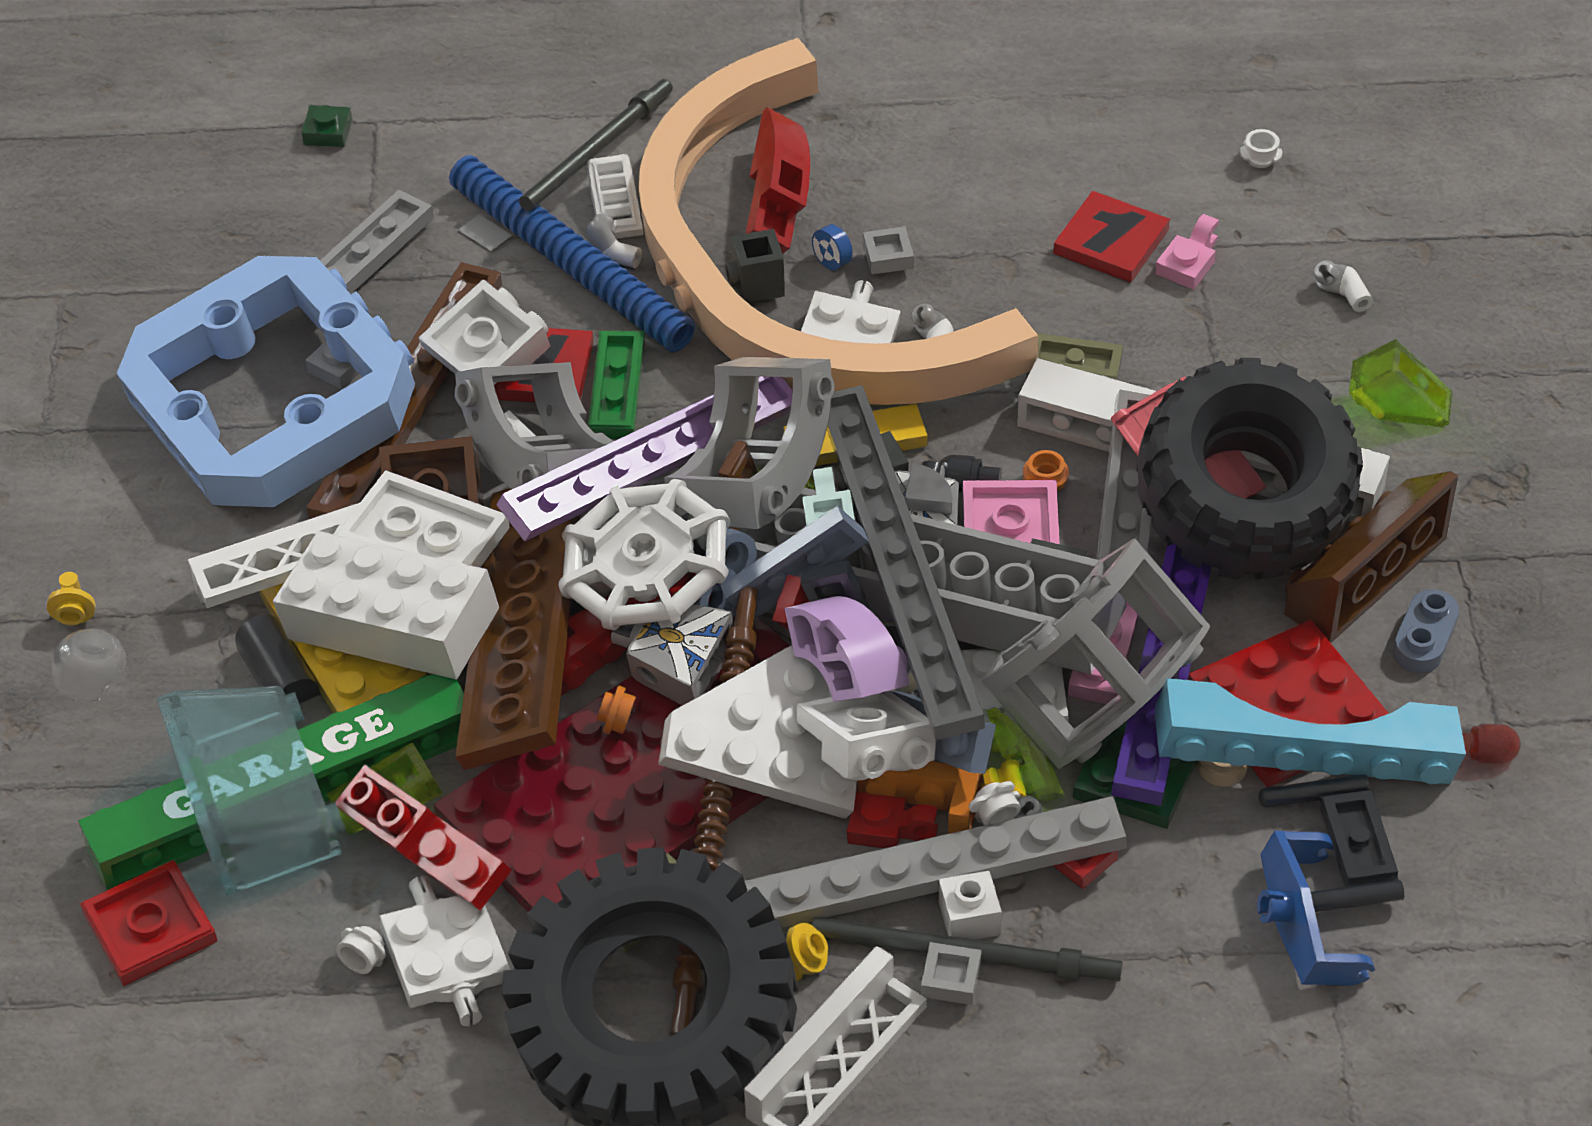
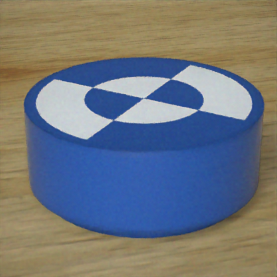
(832, 247)

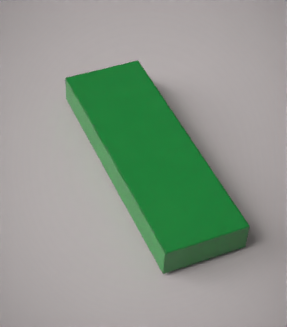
(616, 383)

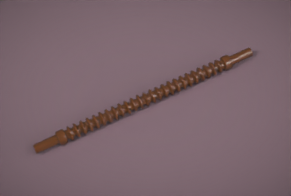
(689, 976)

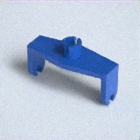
(1292, 910)

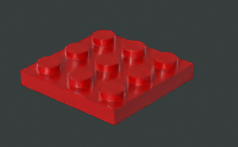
(1297, 679)

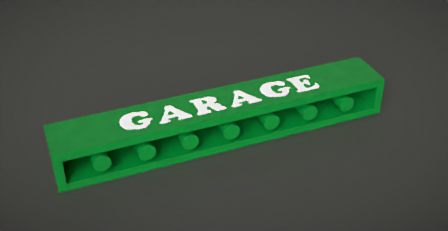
(162, 822)

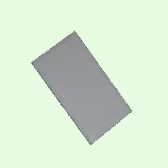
(485, 232)

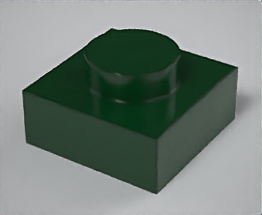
(326, 126)

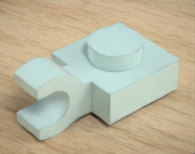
(826, 497)

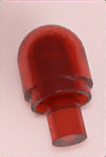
(1492, 743)

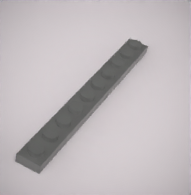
(902, 568)

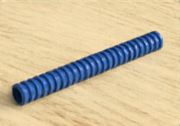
(573, 254)

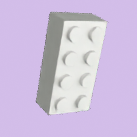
(386, 604)

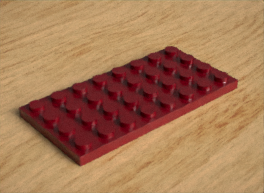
(589, 795)

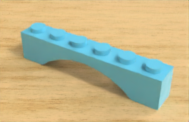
(1214, 726)

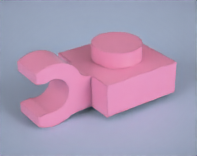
(1190, 259)

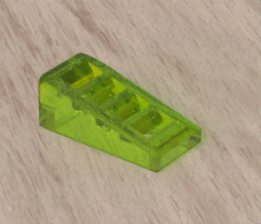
(395, 769)

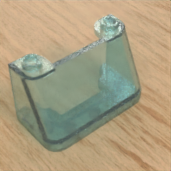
(250, 782)

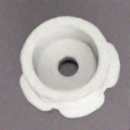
(1261, 148)
(361, 949)

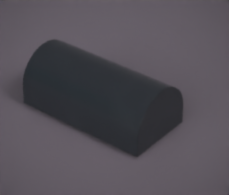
(274, 658)

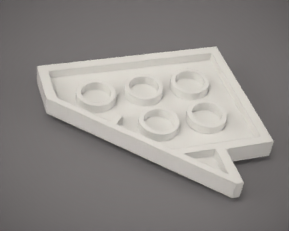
(751, 737)

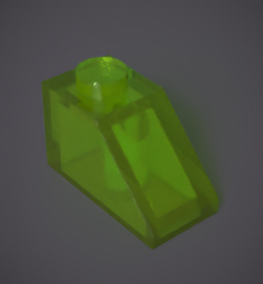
(1399, 387)

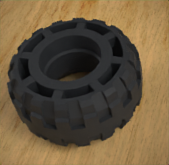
(1264, 414)

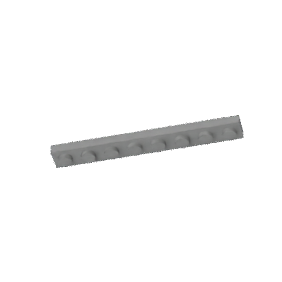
(917, 866)

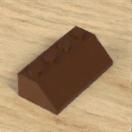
(1372, 554)

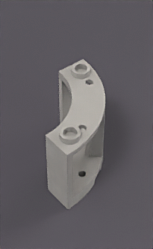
(518, 458)
(783, 463)
(1158, 604)

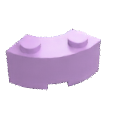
(847, 647)

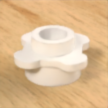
(996, 803)

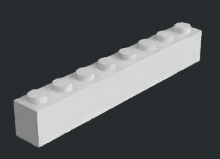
(1079, 410)

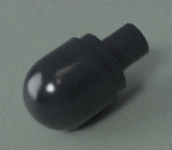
(968, 469)

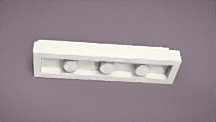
(259, 560)
(822, 1034)

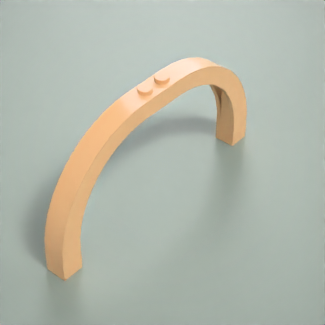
(888, 371)

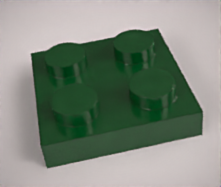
(1098, 776)

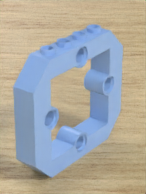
(317, 430)

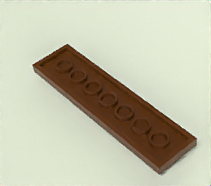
(520, 660)

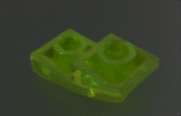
(1016, 744)

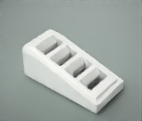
(615, 193)

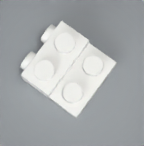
(486, 332)
(869, 734)

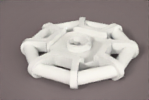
(647, 575)

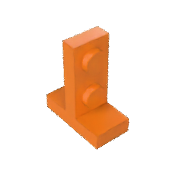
(931, 785)

